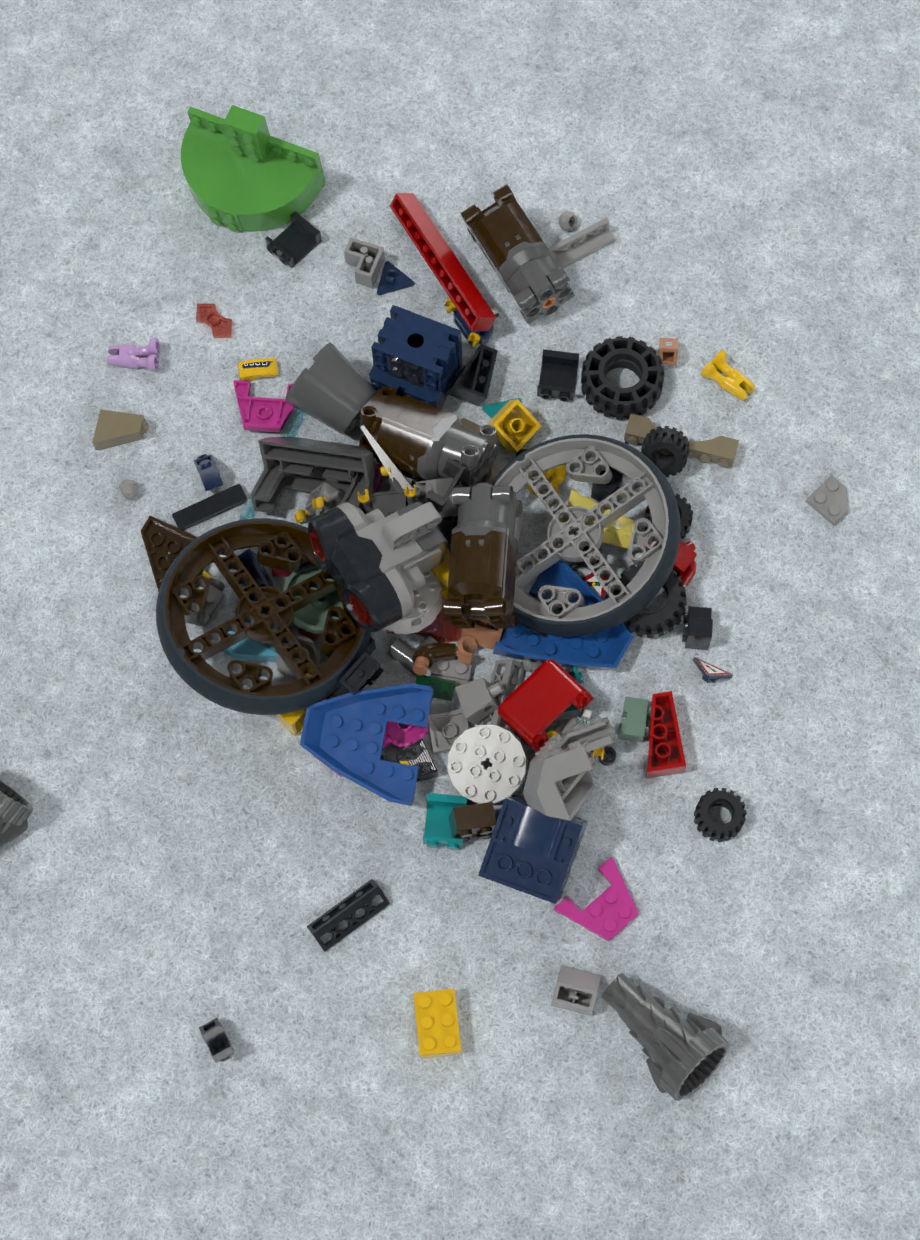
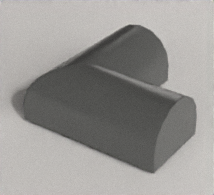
(403, 653)

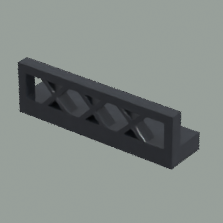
(347, 908)

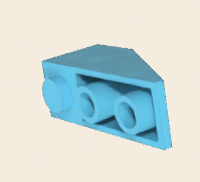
(251, 651)

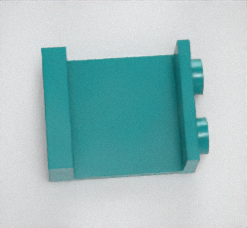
(437, 820)

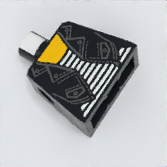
(419, 756)

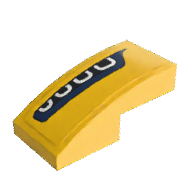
(257, 368)

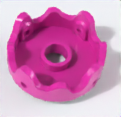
(404, 737)

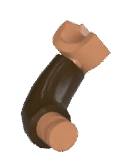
(429, 653)

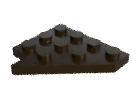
(163, 545)

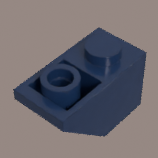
(208, 472)

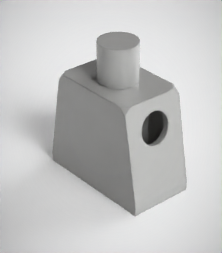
(478, 699)

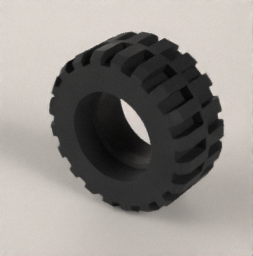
(664, 619)

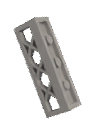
(582, 244)
(510, 680)

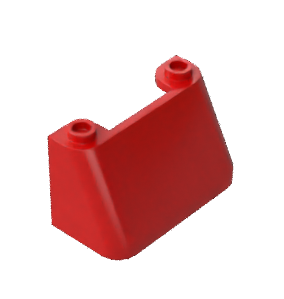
(540, 702)

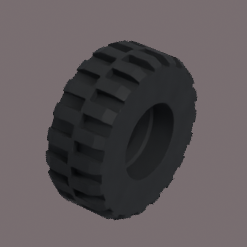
(622, 354)

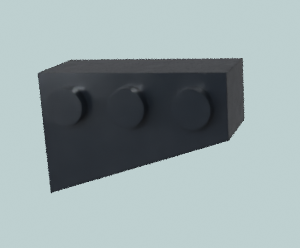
(475, 377)

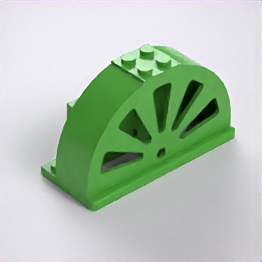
(244, 173)

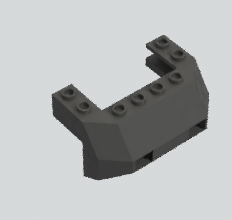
(308, 463)

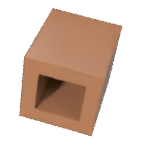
(668, 351)

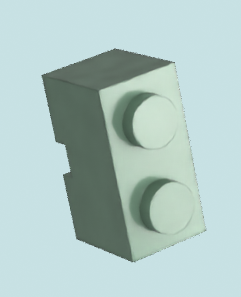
(634, 726)

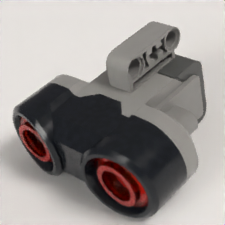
(378, 557)

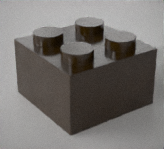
(472, 821)

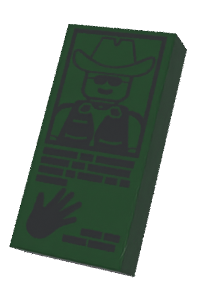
(442, 687)

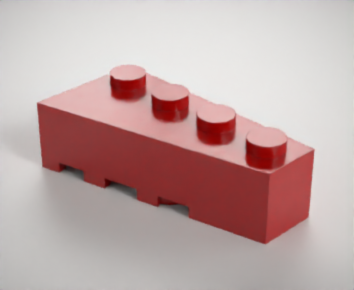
(665, 742)

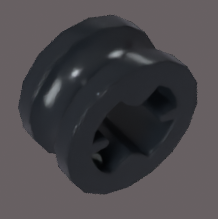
(607, 762)

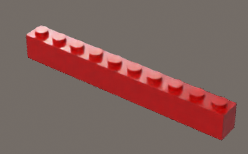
(442, 262)

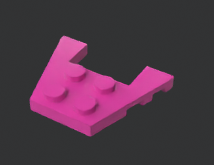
(259, 412)
(609, 911)

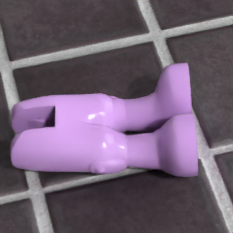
(128, 355)

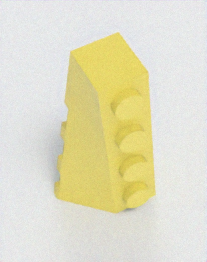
(616, 533)

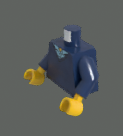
(472, 337)

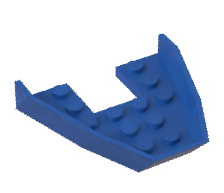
(587, 651)
(351, 733)

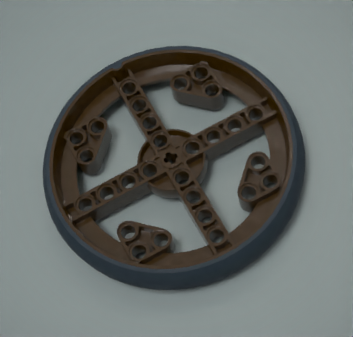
(228, 690)

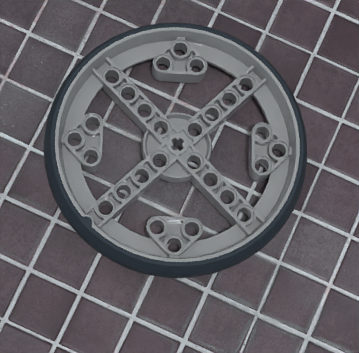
(655, 561)

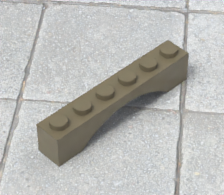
(717, 450)

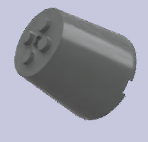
(331, 390)

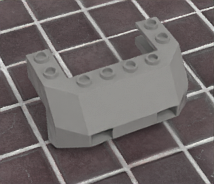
(559, 772)

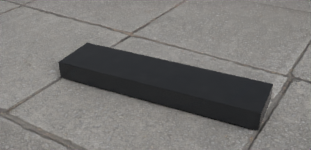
(209, 507)

